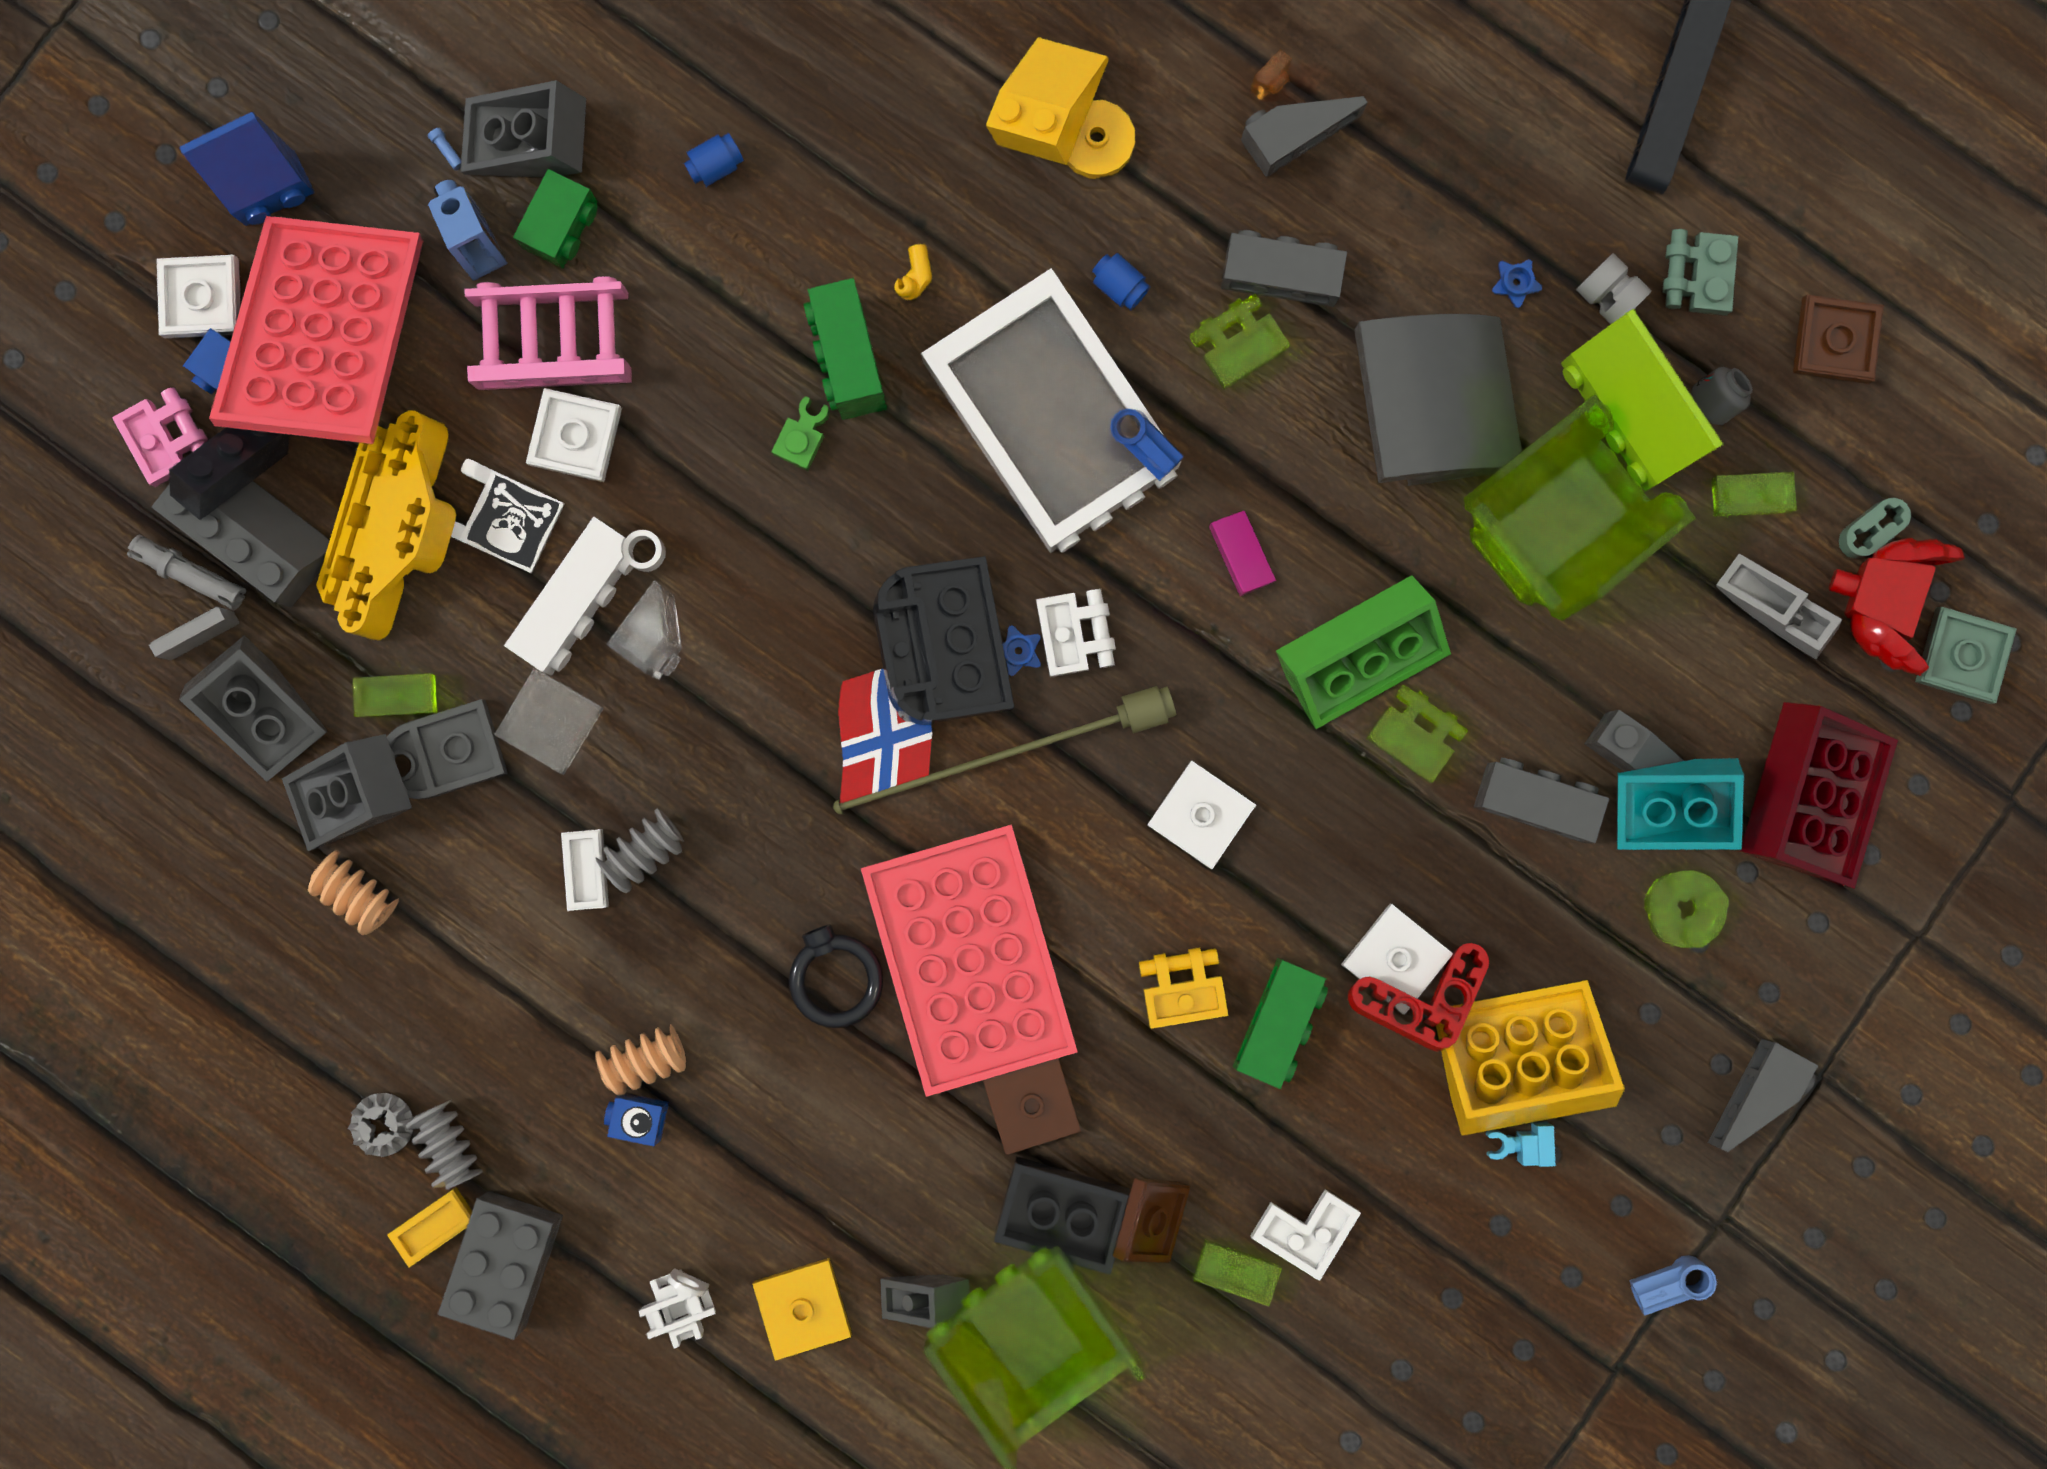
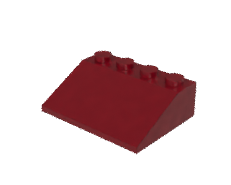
(1819, 794)

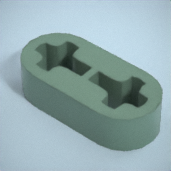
(1879, 534)

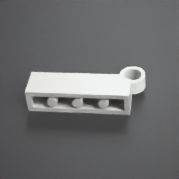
(576, 592)

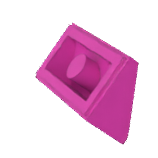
(1242, 553)

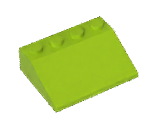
(1652, 411)

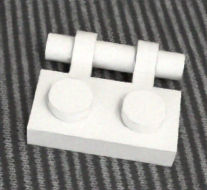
(1063, 632)

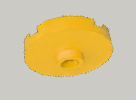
(1113, 152)

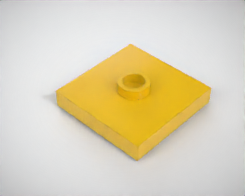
(802, 1309)

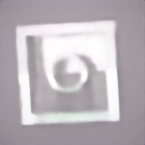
(650, 633)

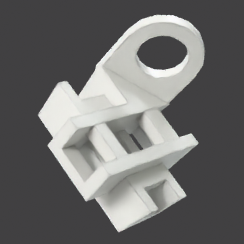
(676, 1301)

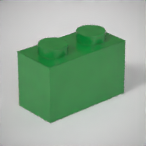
(556, 219)

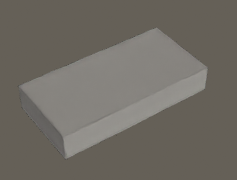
(193, 633)

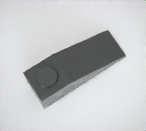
(1295, 128)
(1628, 743)
(1767, 1089)

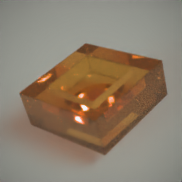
(1272, 75)

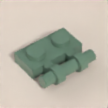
(1712, 272)

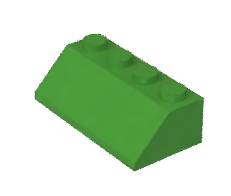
(1364, 651)

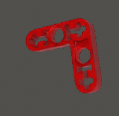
(1437, 1011)

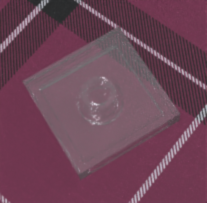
(549, 721)

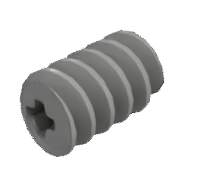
(641, 852)
(443, 1147)

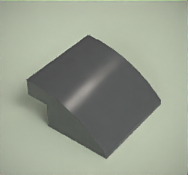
(1437, 396)

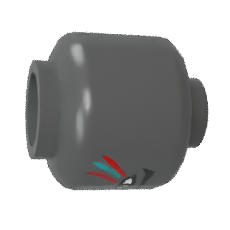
(1722, 394)

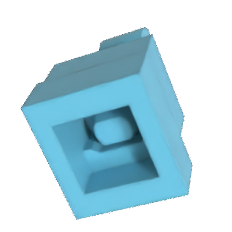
(1532, 1147)

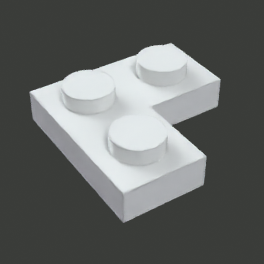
(1311, 1243)

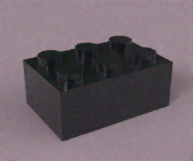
(1063, 1210)

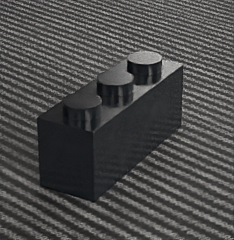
(224, 467)

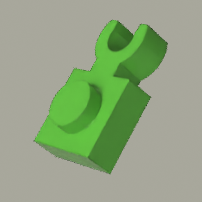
(799, 439)

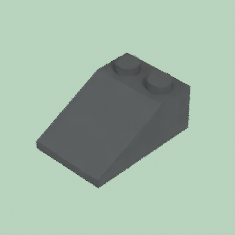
(524, 132)
(252, 708)
(346, 791)

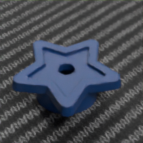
(1524, 274)
(1027, 644)

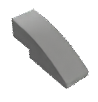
(1779, 606)

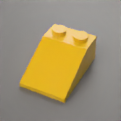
(1046, 100)

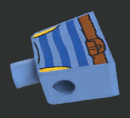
(461, 222)

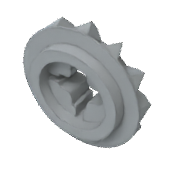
(397, 1117)

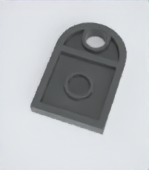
(449, 750)

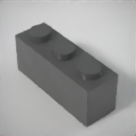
(1284, 268)
(1541, 800)

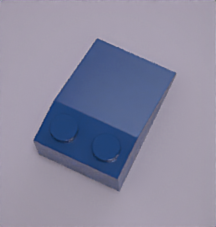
(249, 169)

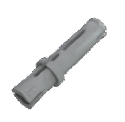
(172, 564)

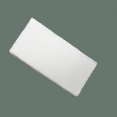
(583, 876)

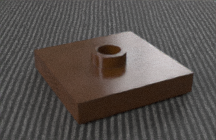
(1838, 339)
(1032, 1106)
(1151, 1221)

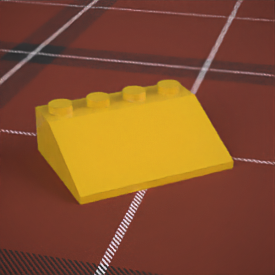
(1530, 1059)

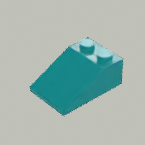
(1681, 806)

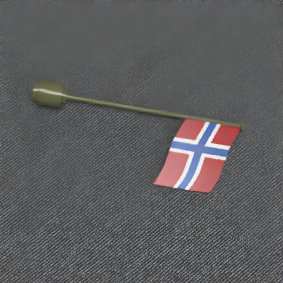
(895, 755)

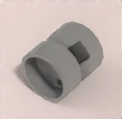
(1613, 289)

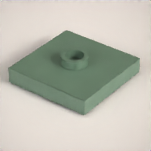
(1966, 655)

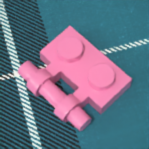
(151, 441)

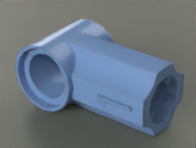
(1668, 1285)

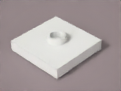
(198, 295)
(573, 435)
(1201, 815)
(1398, 954)

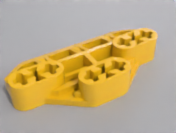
(387, 525)

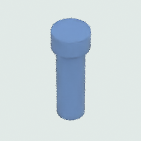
(438, 137)

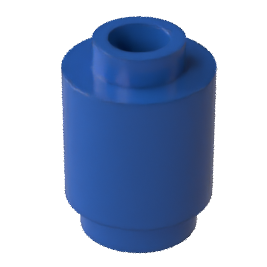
(713, 159)
(1120, 281)

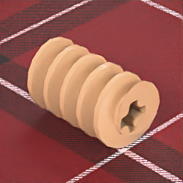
(349, 895)
(641, 1062)

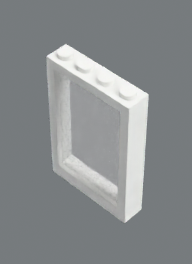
(1042, 408)

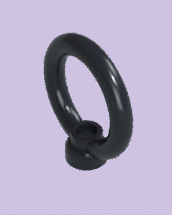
(818, 943)

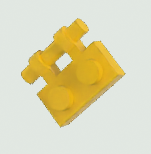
(1187, 1000)

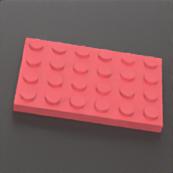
(317, 330)
(969, 960)

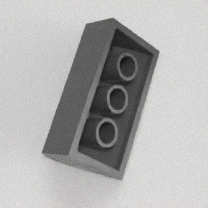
(256, 540)

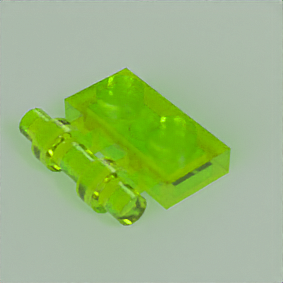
(1245, 351)
(1409, 742)

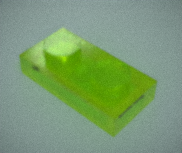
(1754, 494)
(394, 695)
(1237, 1273)

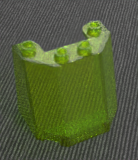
(1569, 517)
(1028, 1350)

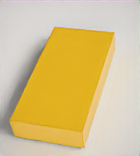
(431, 1227)

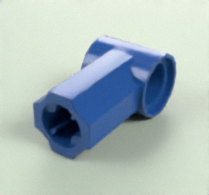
(1148, 445)

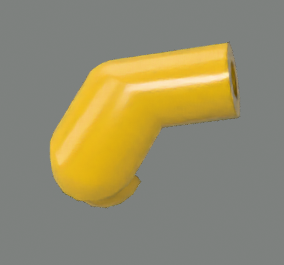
(918, 277)

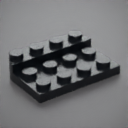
(942, 642)

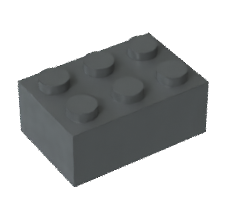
(500, 1265)

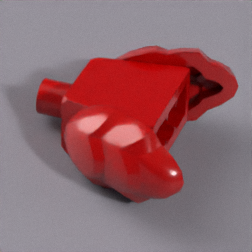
(1891, 596)

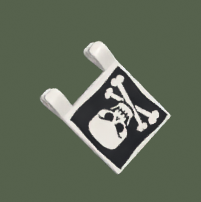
(508, 518)

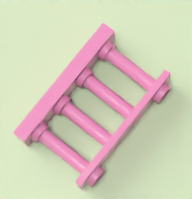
(569, 367)

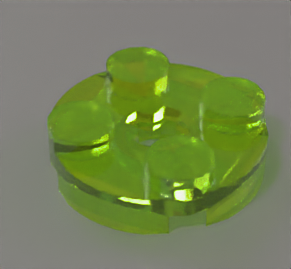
(1707, 899)

